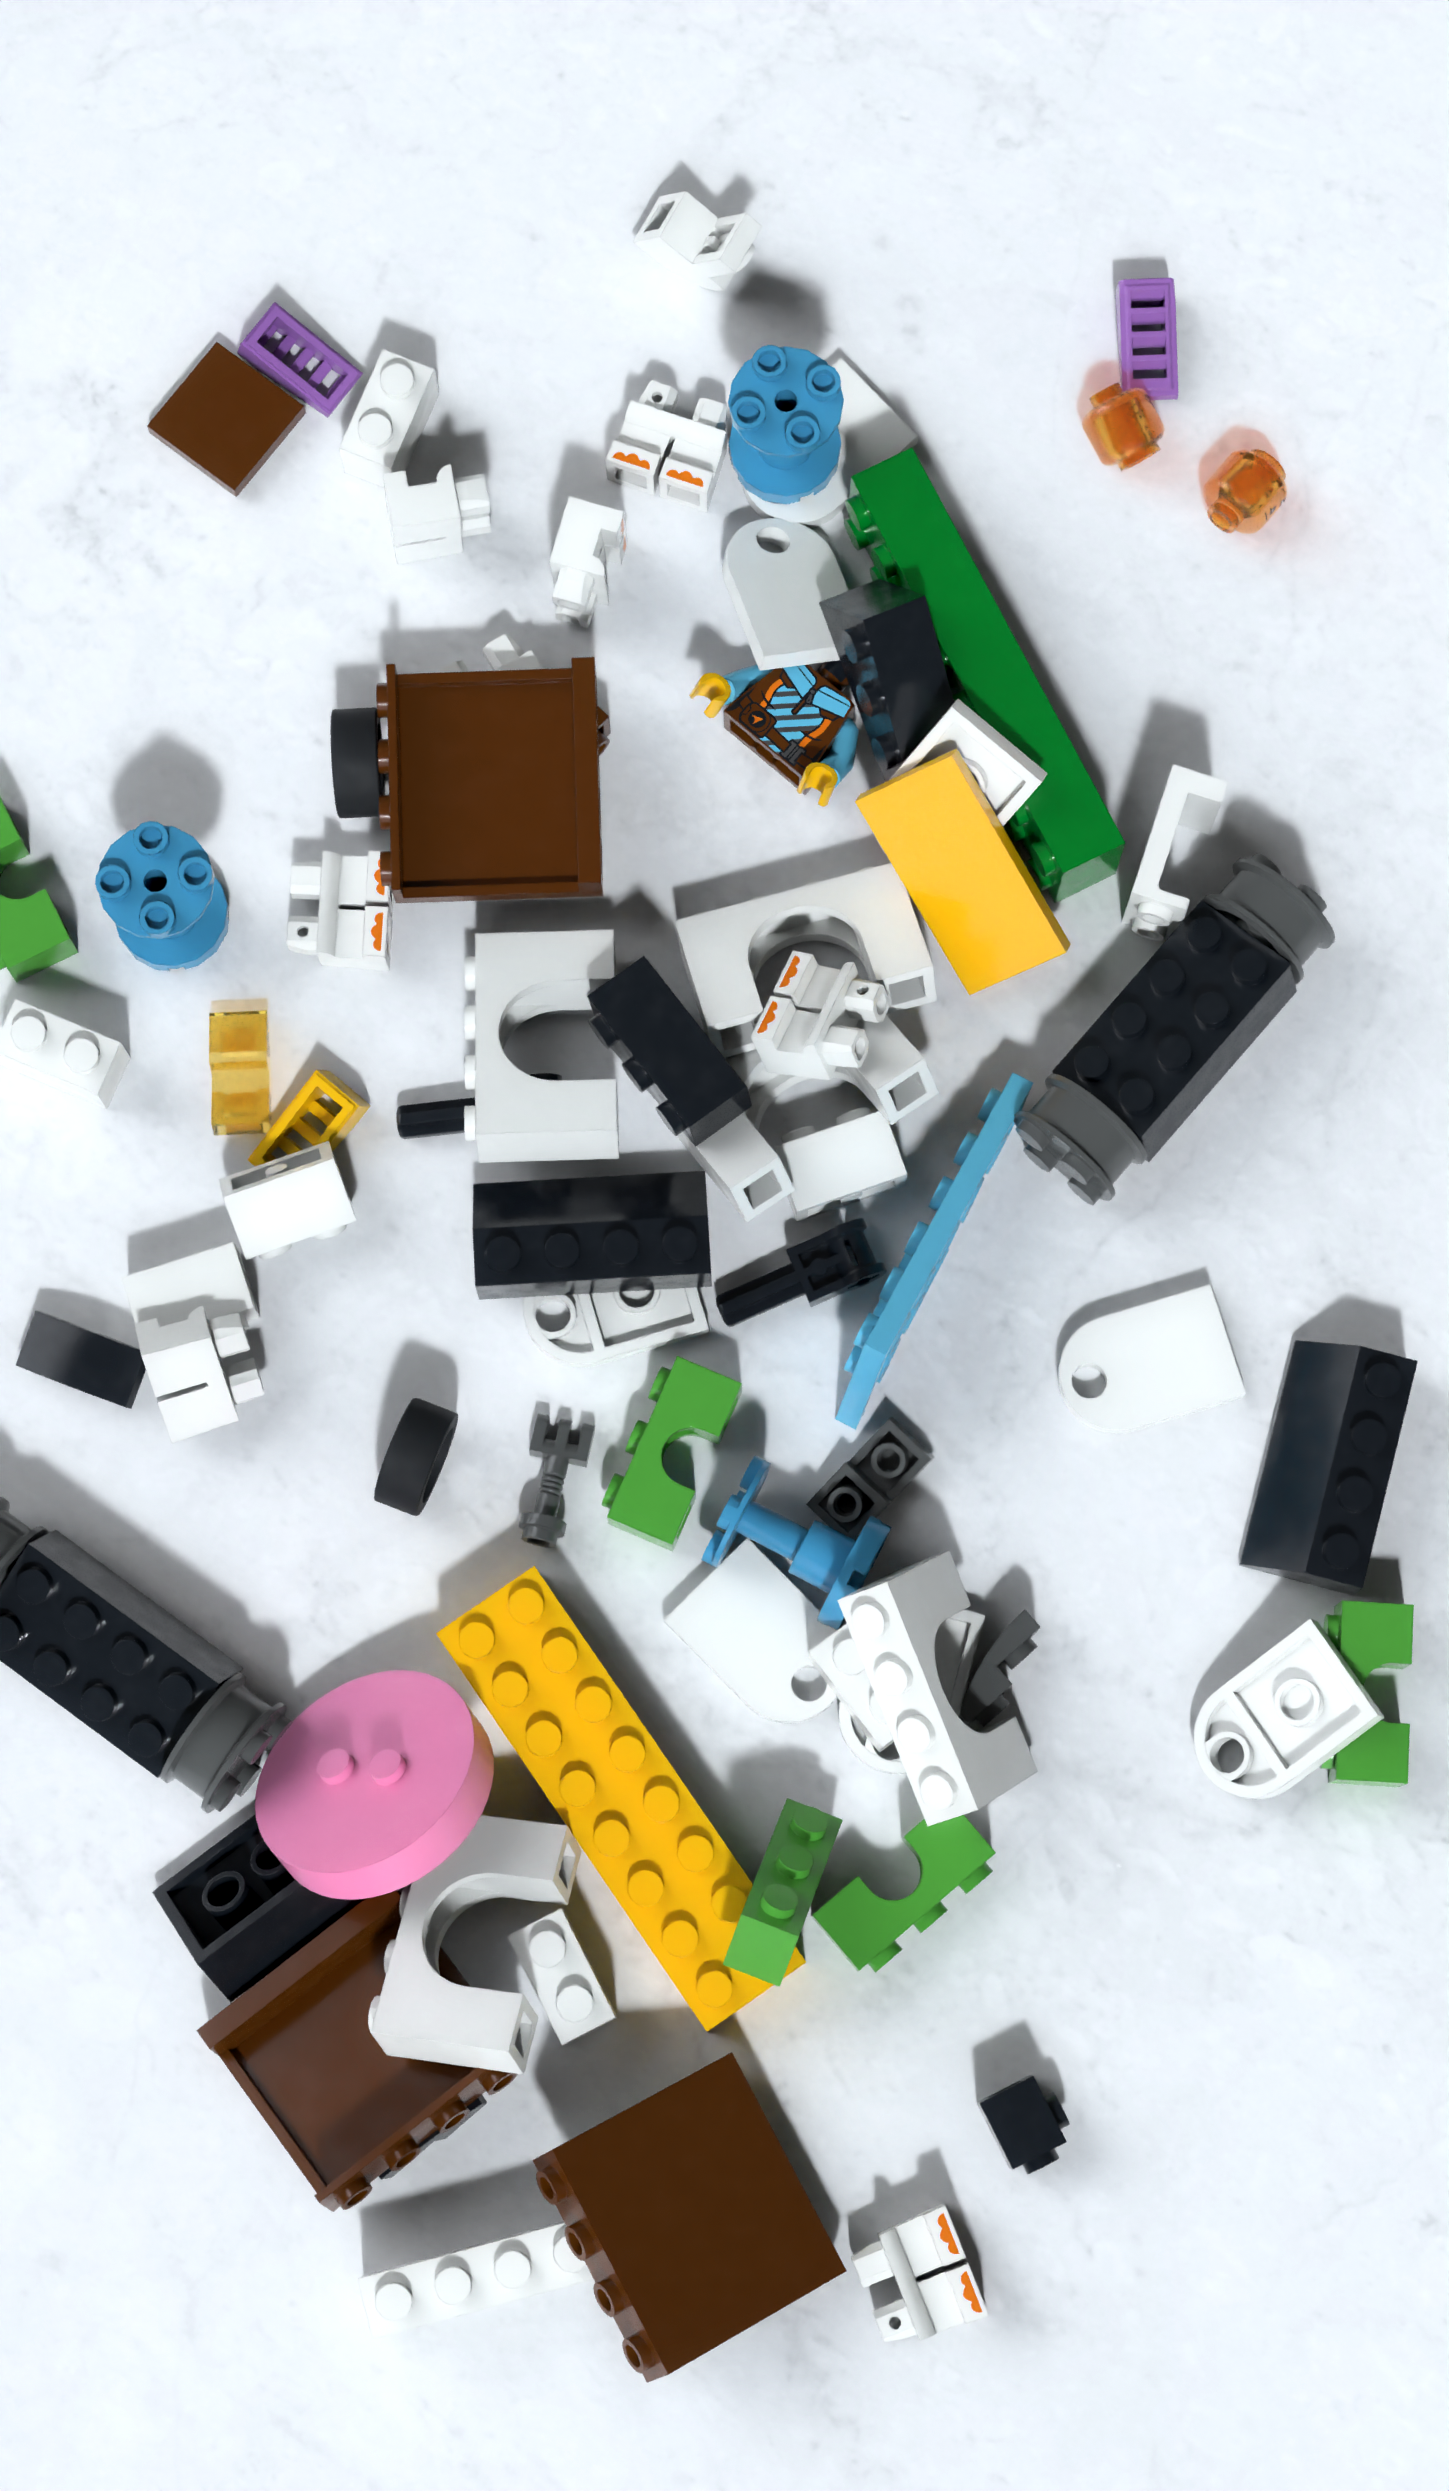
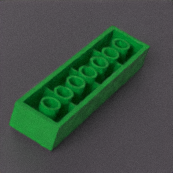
(919, 548)

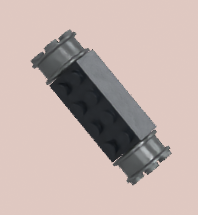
(1175, 1029)
(129, 1666)

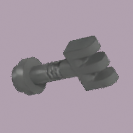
(542, 1526)

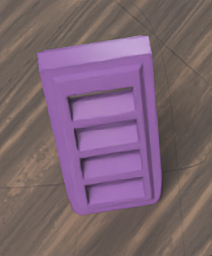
(1148, 293)
(296, 333)

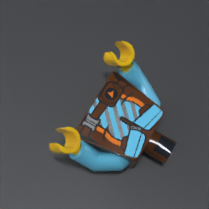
(789, 720)

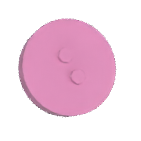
(374, 1785)

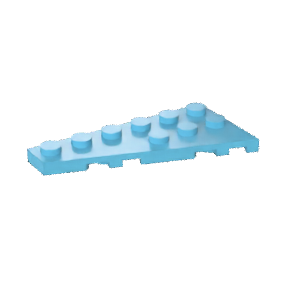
(927, 1249)

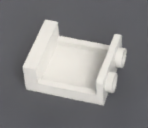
(1187, 801)

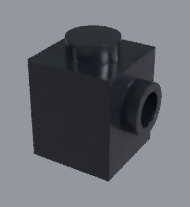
(1025, 2124)

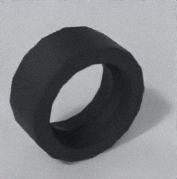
(355, 762)
(415, 1456)

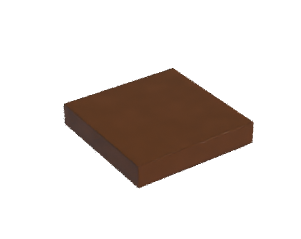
(226, 419)

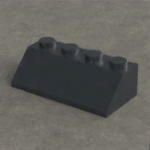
(591, 1235)
(1328, 1464)
(244, 1910)

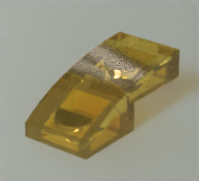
(240, 1072)

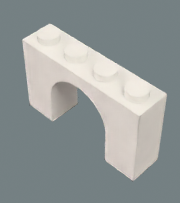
(858, 911)
(514, 1112)
(744, 1162)
(895, 1636)
(454, 2023)

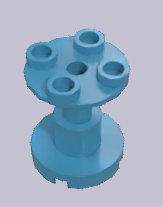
(785, 423)
(163, 897)
(818, 1554)

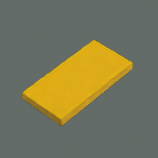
(963, 872)

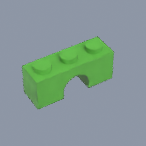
(31, 926)
(688, 1404)
(1370, 1639)
(782, 1892)
(868, 1925)

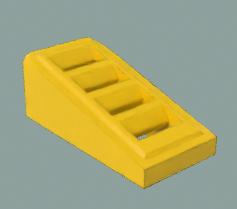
(307, 1100)

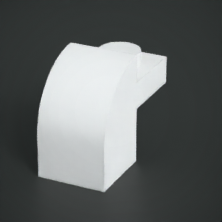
(696, 242)

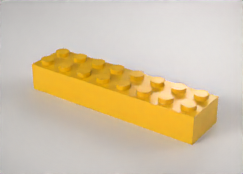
(611, 1788)

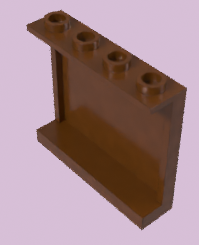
(491, 784)
(321, 2076)
(688, 2218)

